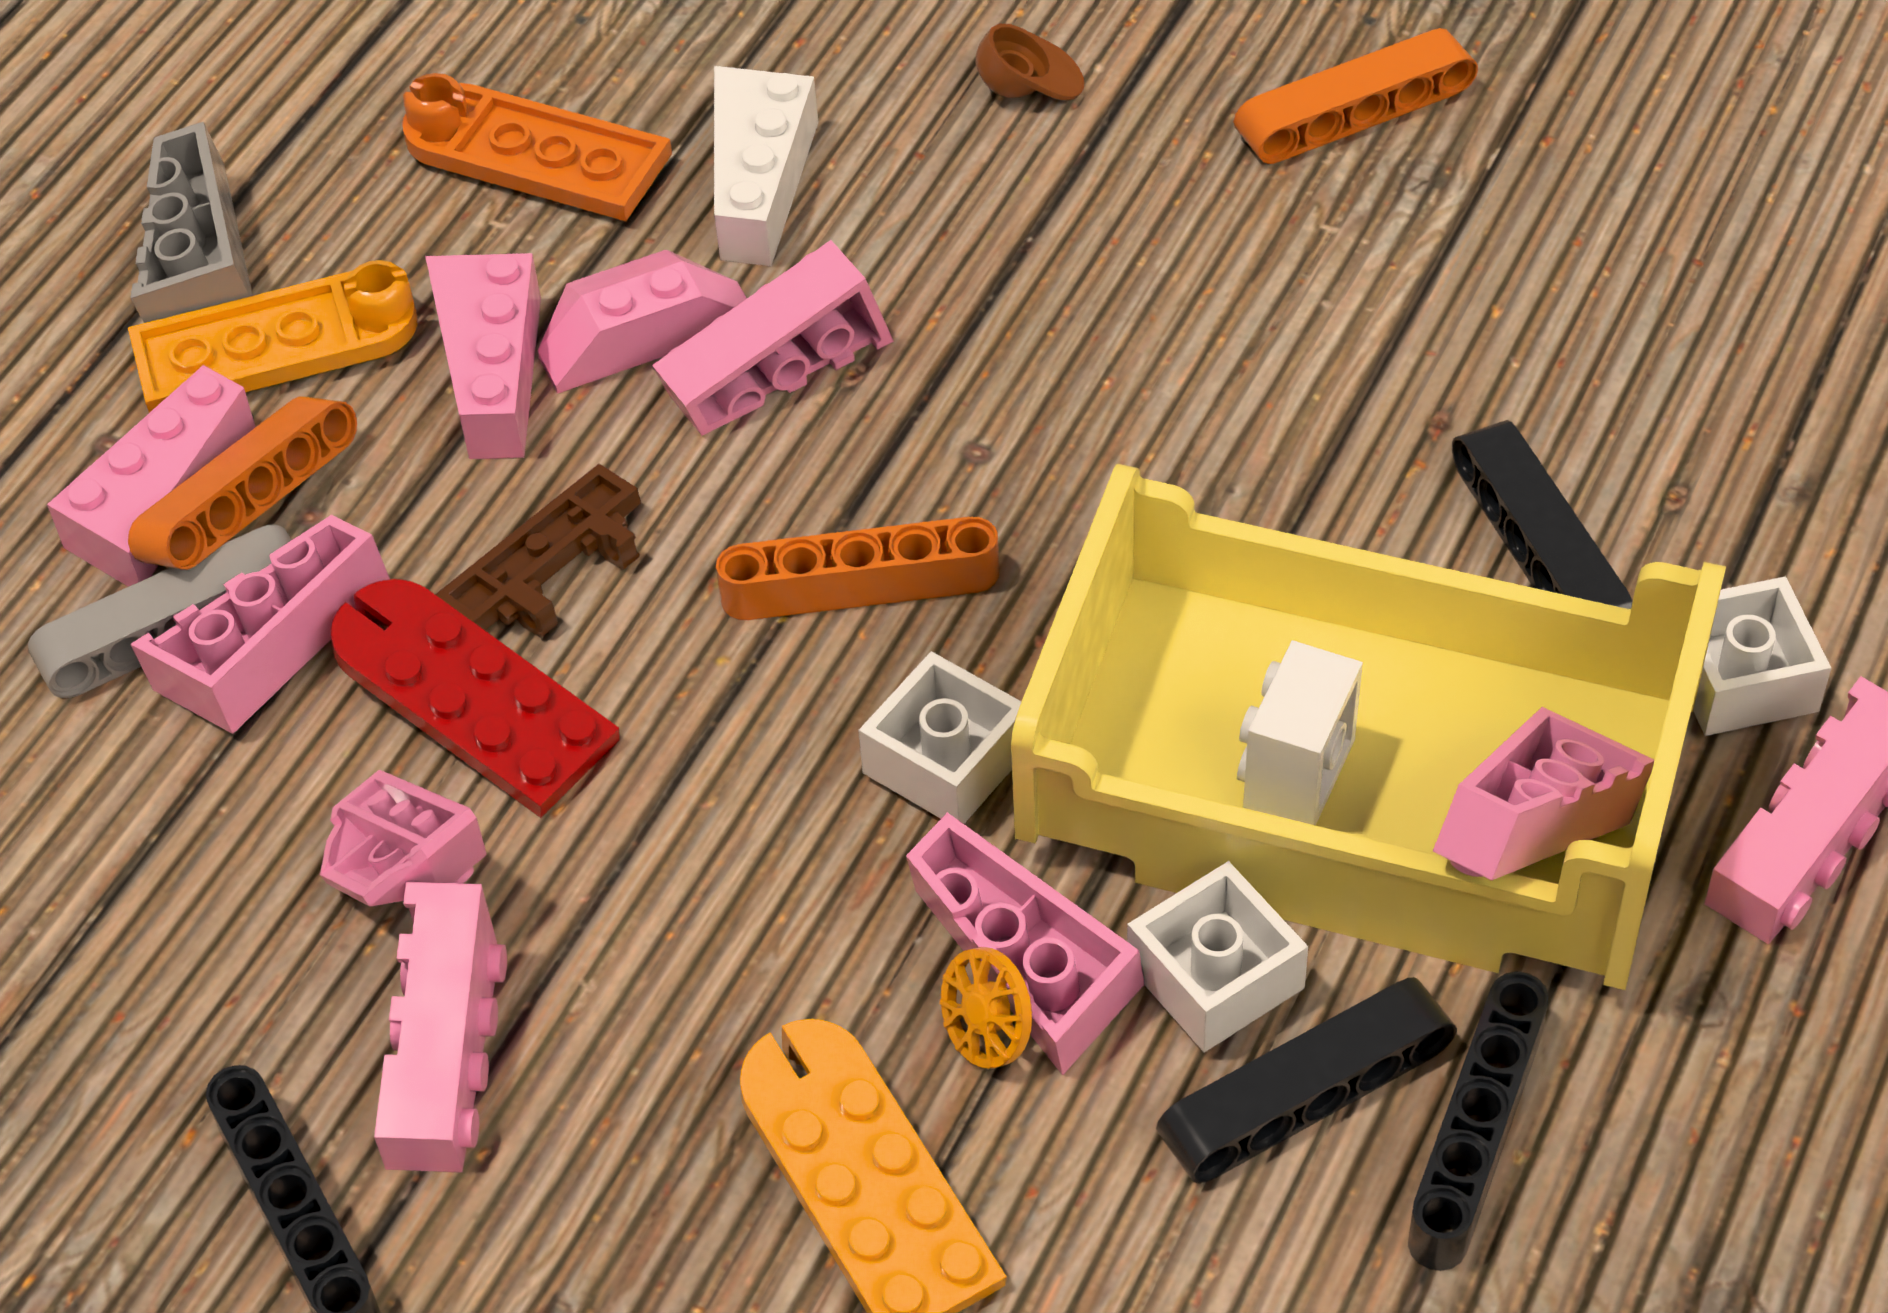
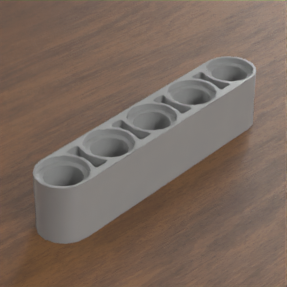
(95, 640)

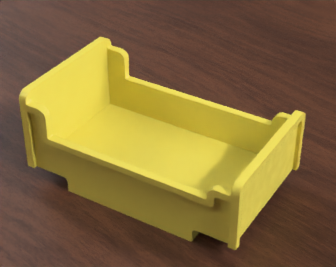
(1169, 644)

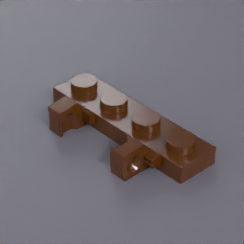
(510, 576)

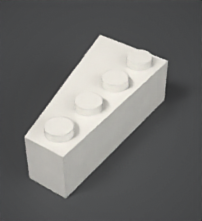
(759, 154)

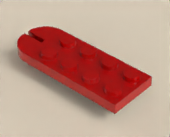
(469, 692)

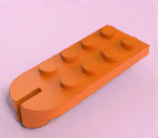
(531, 146)

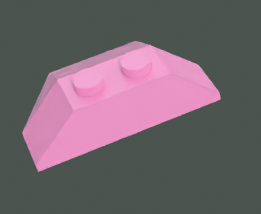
(631, 316)
(398, 835)

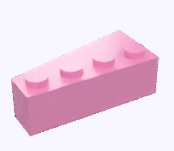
(489, 336)
(774, 340)
(144, 466)
(263, 628)
(1539, 795)
(1813, 822)
(1069, 961)
(439, 1029)

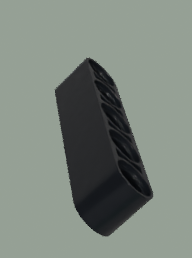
(1534, 516)
(1305, 1080)
(1472, 1143)
(282, 1180)

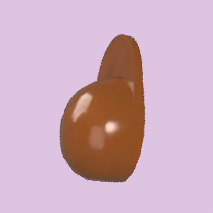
(1020, 62)

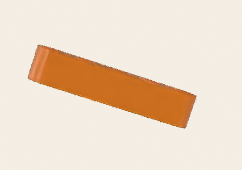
(1355, 95)
(242, 483)
(858, 568)

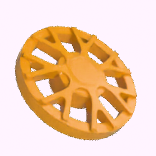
(985, 1007)

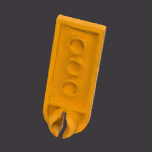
(280, 332)
(864, 1174)

